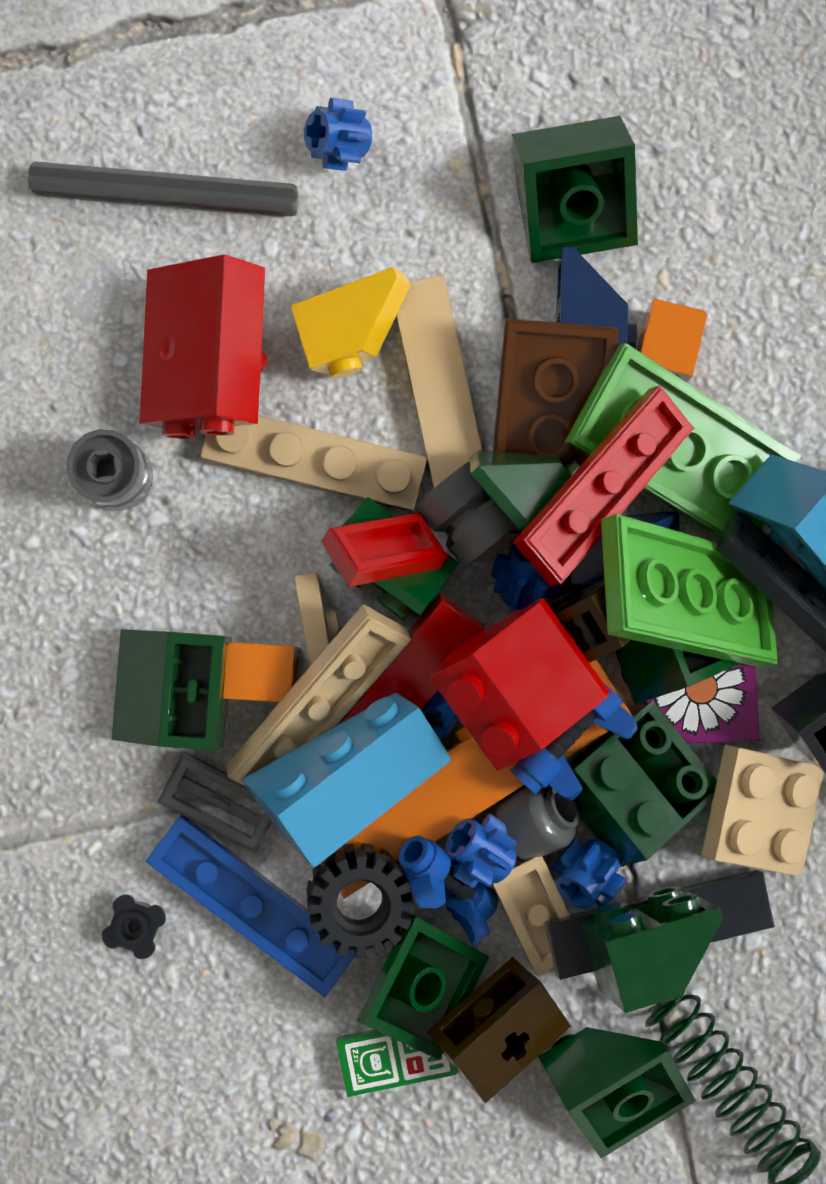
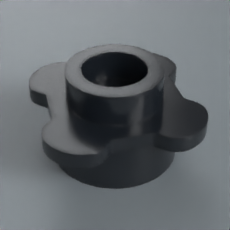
(147, 917)

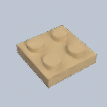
(762, 811)

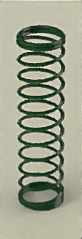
(793, 1151)

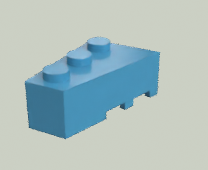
(793, 505)
(348, 776)

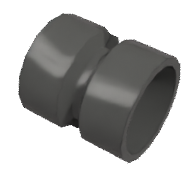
(109, 470)
(466, 515)

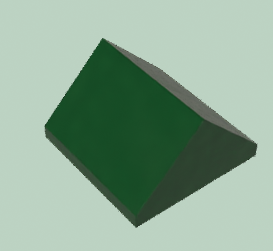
(421, 985)

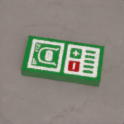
(379, 1063)

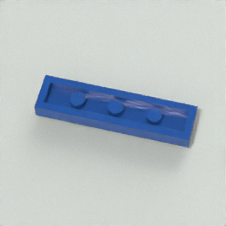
(247, 903)

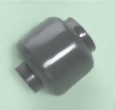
(538, 821)

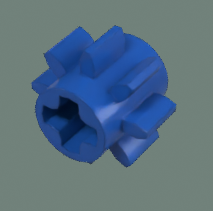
(338, 134)
(519, 581)
(481, 851)
(588, 873)

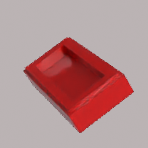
(383, 549)

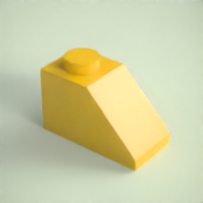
(349, 322)

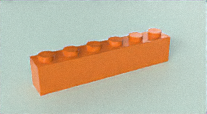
(450, 795)

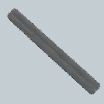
(163, 188)

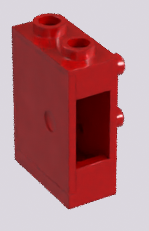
(202, 346)

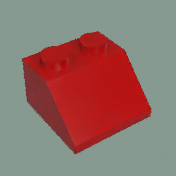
(519, 684)

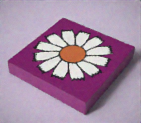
(715, 708)

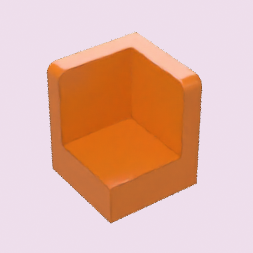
(672, 336)
(259, 671)

